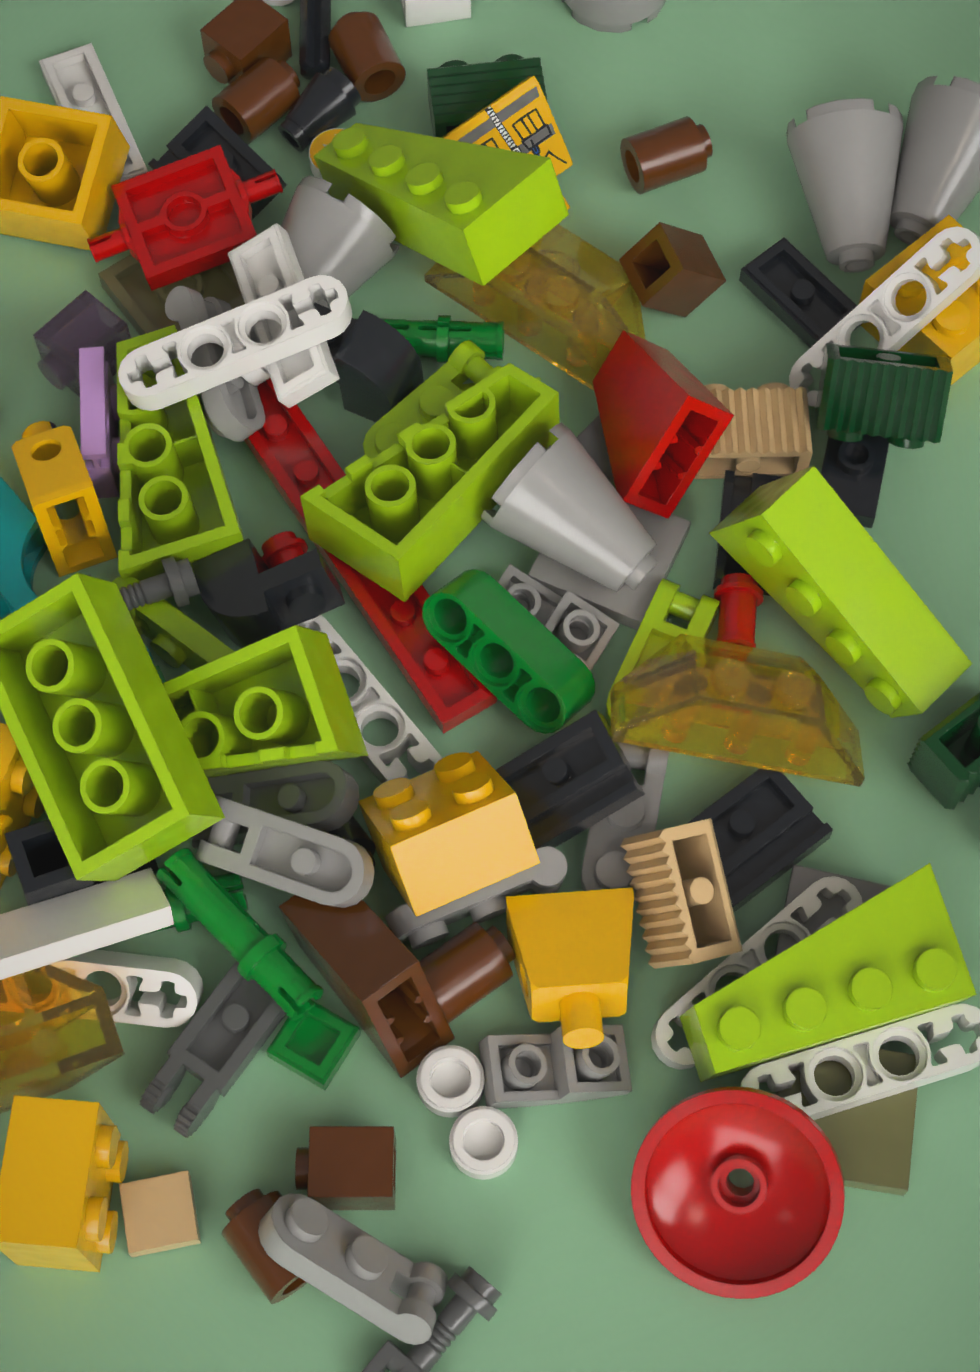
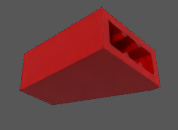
(655, 423)

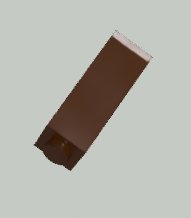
(372, 978)

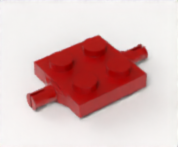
(184, 216)

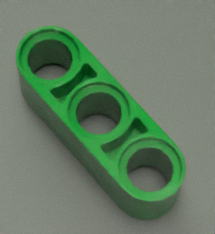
(509, 651)

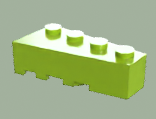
(447, 197)
(169, 480)
(428, 490)
(843, 591)
(268, 706)
(849, 977)

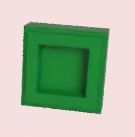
(314, 1045)

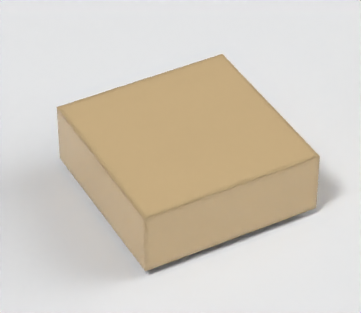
(159, 1213)

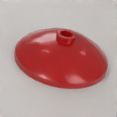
(732, 1236)

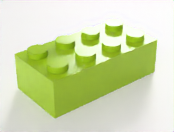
(99, 731)

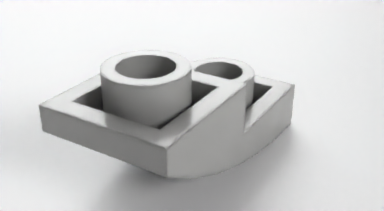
(568, 617)
(545, 1071)

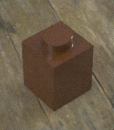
(242, 37)
(672, 270)
(349, 1167)

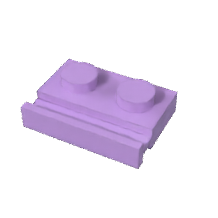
(99, 421)

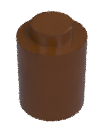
(366, 55)
(258, 98)
(665, 154)
(468, 968)
(244, 1240)

